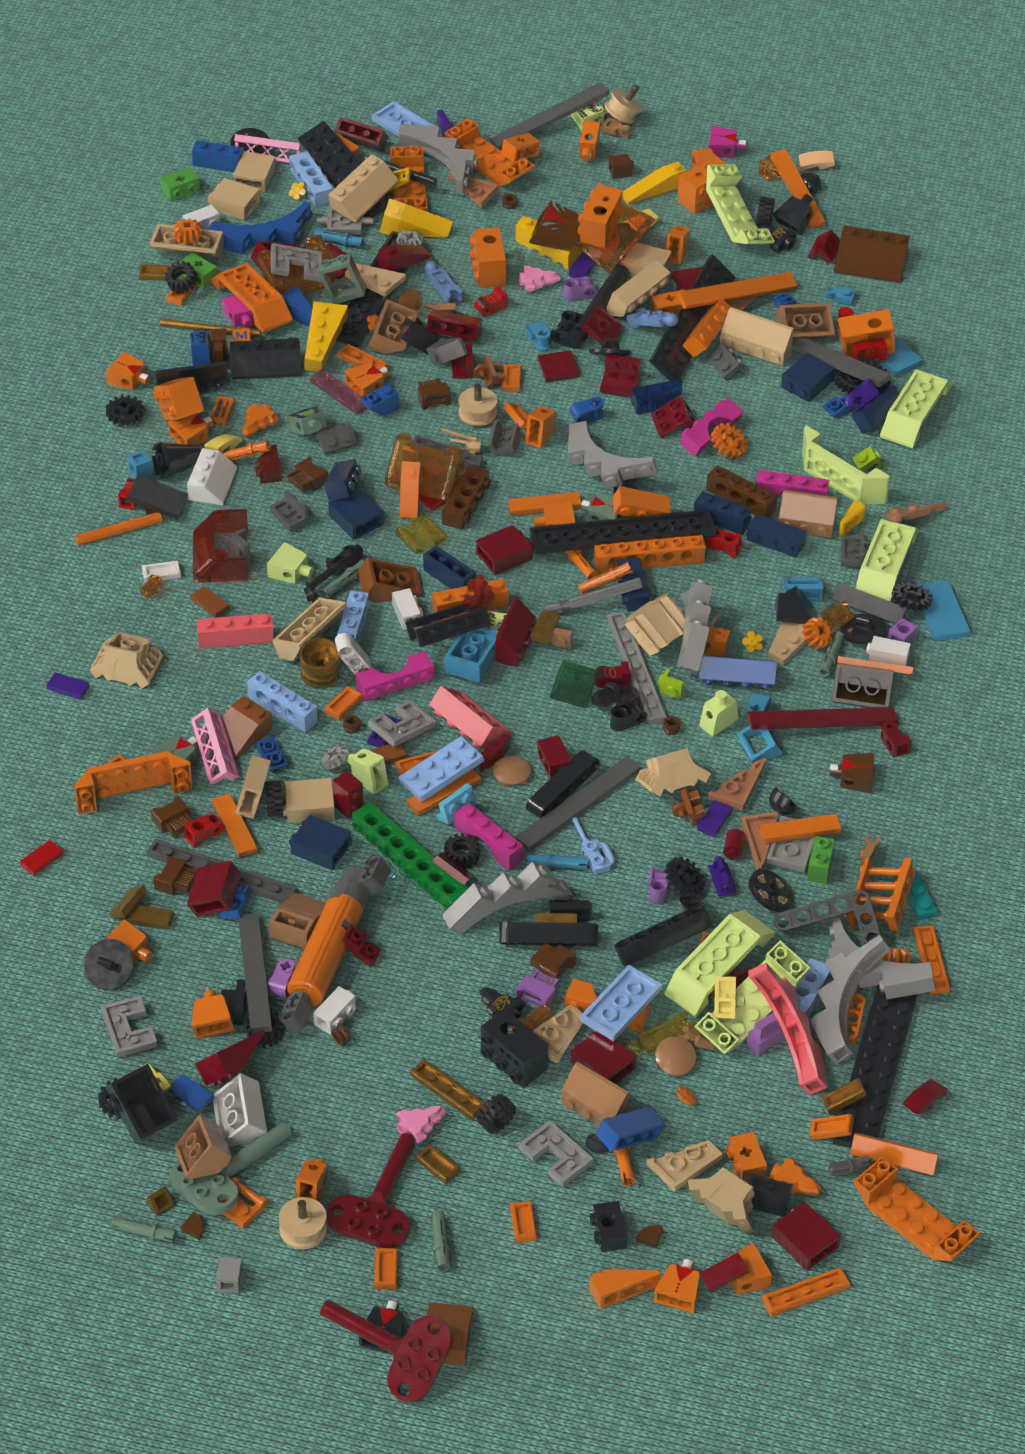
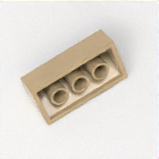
(362, 188)
(210, 244)
(638, 289)
(757, 336)
(307, 626)

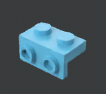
(455, 802)

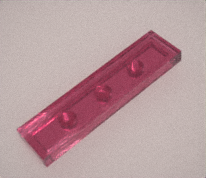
(338, 391)

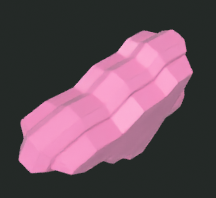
(536, 279)
(419, 1121)

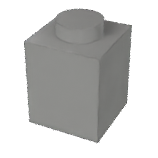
(229, 1275)

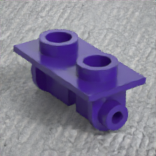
(722, 877)

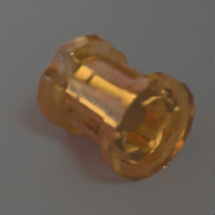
(148, 590)

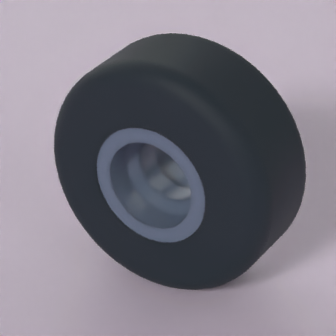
(595, 1144)

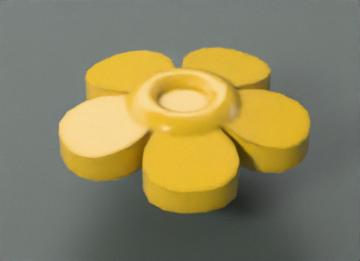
(297, 190)
(752, 641)

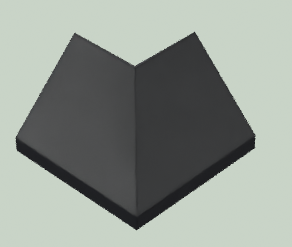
(793, 607)

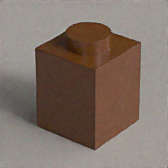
(620, 166)

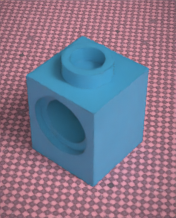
(140, 464)

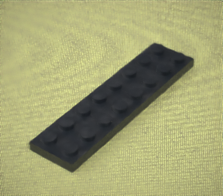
(335, 159)

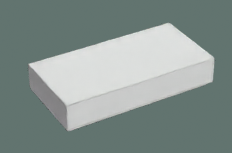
(164, 570)

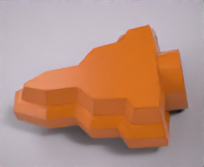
(258, 419)
(793, 1174)

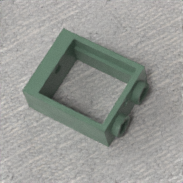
(344, 293)

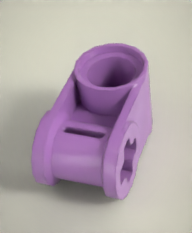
(577, 288)
(658, 886)
(278, 982)

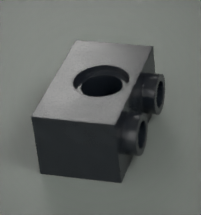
(610, 1237)

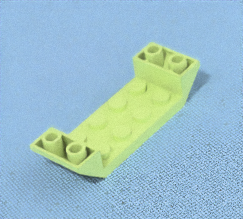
(731, 207)
(913, 408)
(843, 477)
(885, 558)
(716, 958)
(750, 1003)

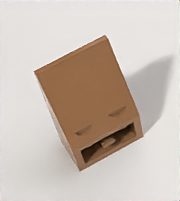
(295, 919)

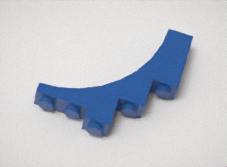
(285, 230)

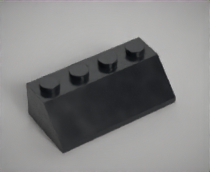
(265, 358)
(203, 374)

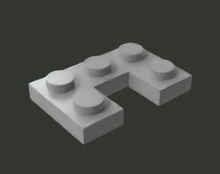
(284, 255)
(414, 723)
(116, 1019)
(572, 1157)

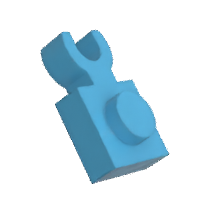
(842, 295)

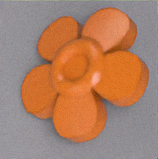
(373, 321)
(687, 1096)

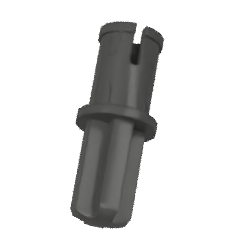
(848, 1166)

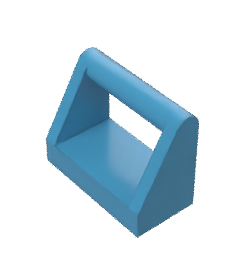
(810, 586)
(770, 752)

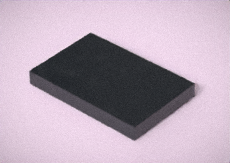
(157, 497)

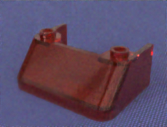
(213, 563)

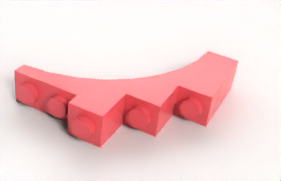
(795, 1026)

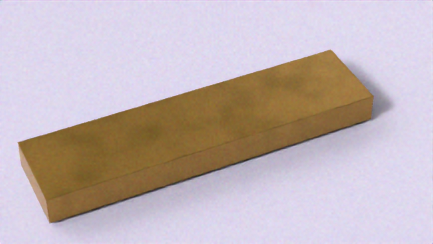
(447, 1089)

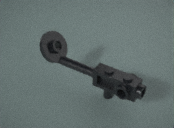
(336, 566)

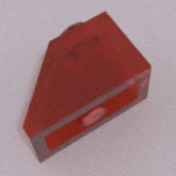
(269, 466)

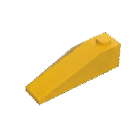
(655, 183)
(405, 217)

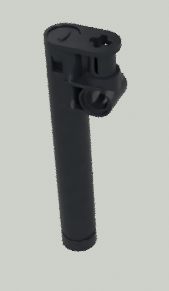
(571, 322)

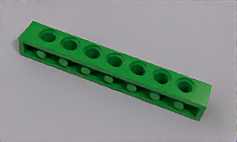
(407, 854)

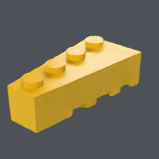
(523, 233)
(323, 331)

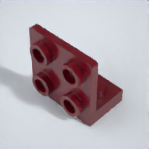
(620, 374)
(673, 416)

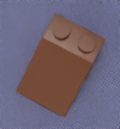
(383, 577)
(245, 725)
(459, 1321)

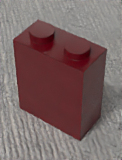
(504, 549)
(213, 888)
(604, 1057)
(805, 1236)

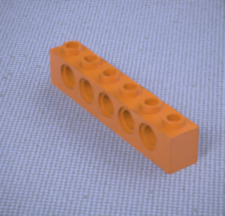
(652, 553)

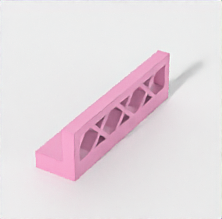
(270, 143)
(218, 739)

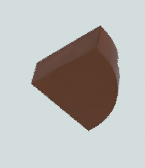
(193, 1226)
(650, 1235)

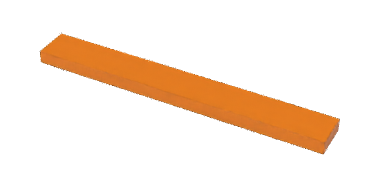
(737, 290)

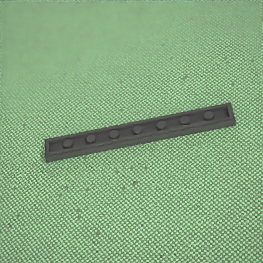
(553, 114)
(840, 361)
(578, 803)
(259, 884)
(254, 973)

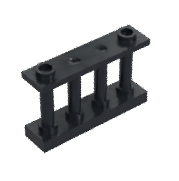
(447, 624)

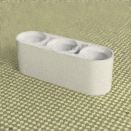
(352, 653)

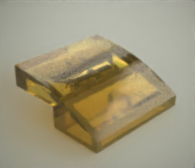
(421, 534)

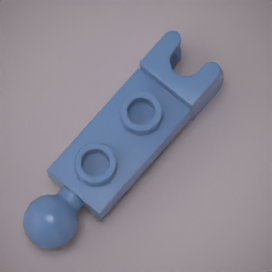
(443, 283)
(649, 318)

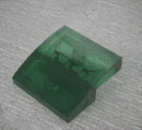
(574, 684)

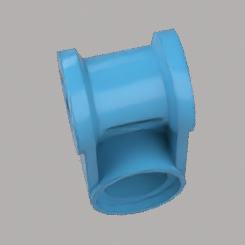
(540, 335)
(758, 702)

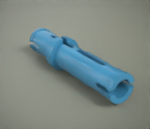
(345, 239)
(558, 861)

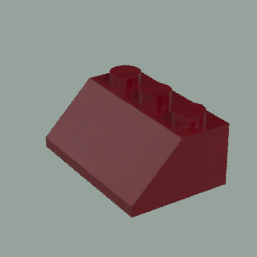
(515, 634)

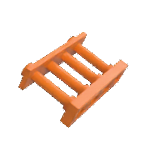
(896, 901)

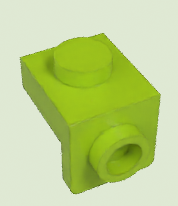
(867, 459)
(671, 686)

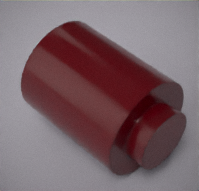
(734, 844)

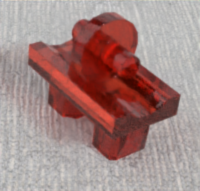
(482, 593)

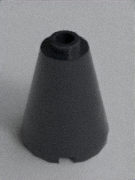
(173, 458)

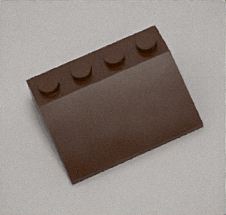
(872, 254)

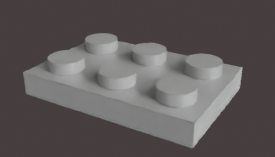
(791, 853)

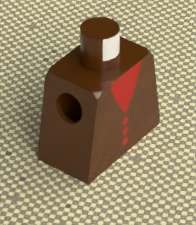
(855, 771)

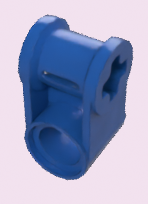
(587, 411)

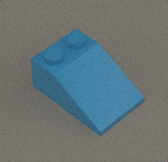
(471, 654)

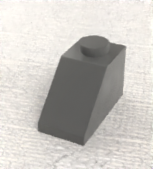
(446, 350)

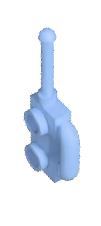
(592, 851)

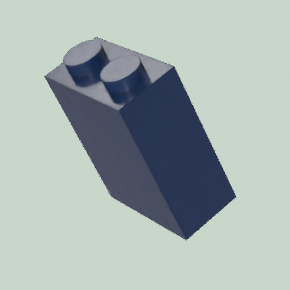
(807, 377)
(356, 514)
(320, 842)

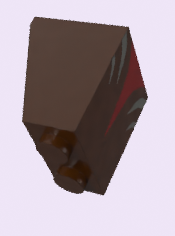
(556, 228)

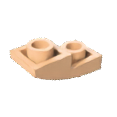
(822, 159)

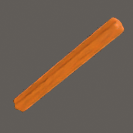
(118, 528)

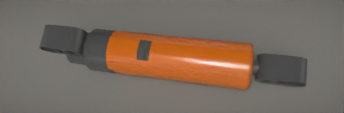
(325, 946)

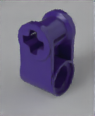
(863, 392)

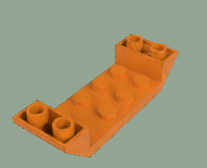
(490, 160)
(413, 192)
(256, 294)
(131, 776)
(911, 1214)

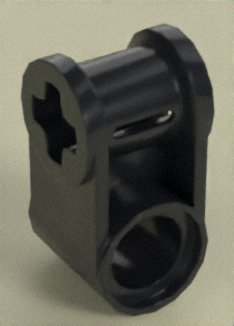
(626, 716)

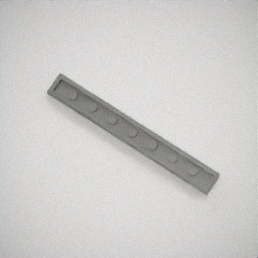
(639, 673)

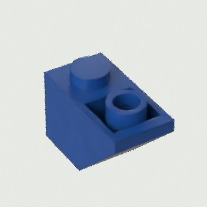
(382, 400)

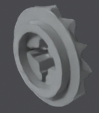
(413, 238)
(335, 756)

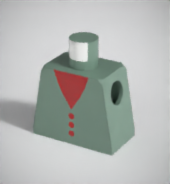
(600, 508)
(179, 747)

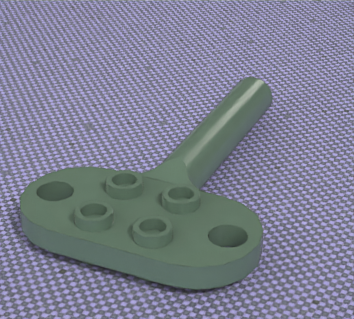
(210, 1190)

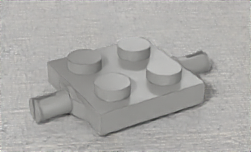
(338, 223)

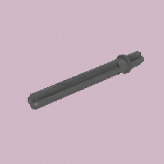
(594, 596)

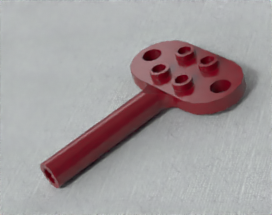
(370, 1217)
(415, 1356)

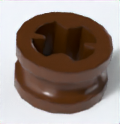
(509, 201)
(671, 720)
(351, 728)
(340, 1035)

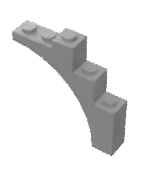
(445, 149)
(598, 462)
(695, 628)
(507, 889)
(893, 977)
(837, 995)

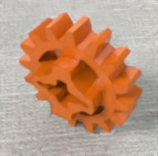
(729, 440)

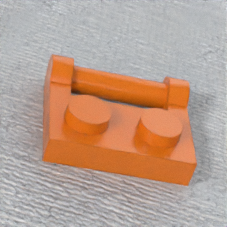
(243, 1213)

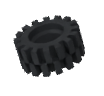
(765, 211)
(182, 285)
(273, 798)
(466, 843)
(270, 1037)
(496, 1113)

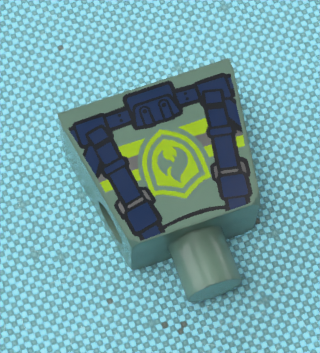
(310, 420)

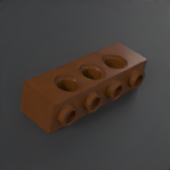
(741, 491)
(465, 497)

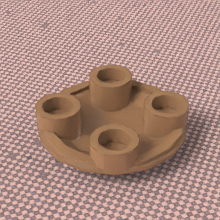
(511, 771)
(675, 1056)

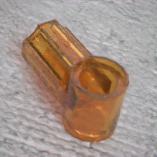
(536, 1018)

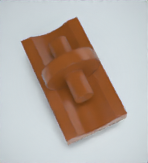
(489, 372)
(695, 812)

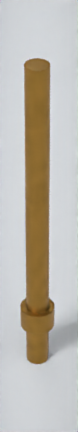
(206, 327)

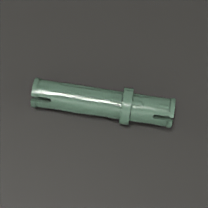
(329, 590)
(829, 658)
(152, 1231)
(441, 1248)

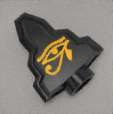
(783, 238)
(497, 1002)

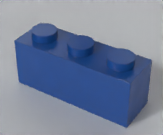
(216, 155)
(630, 1128)

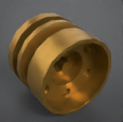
(319, 663)

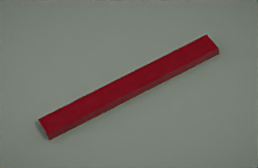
(820, 718)

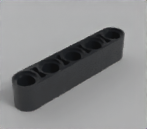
(562, 784)
(551, 933)

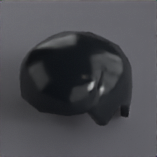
(811, 181)
(781, 803)

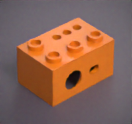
(692, 188)
(600, 215)
(488, 257)
(866, 327)
(178, 398)

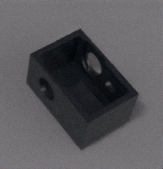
(519, 1055)
(140, 1104)

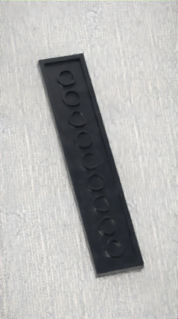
(359, 309)
(670, 355)
(611, 531)
(878, 1062)

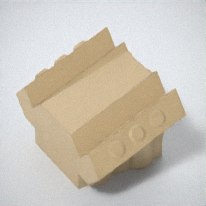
(656, 623)
(127, 659)
(671, 772)
(725, 1198)

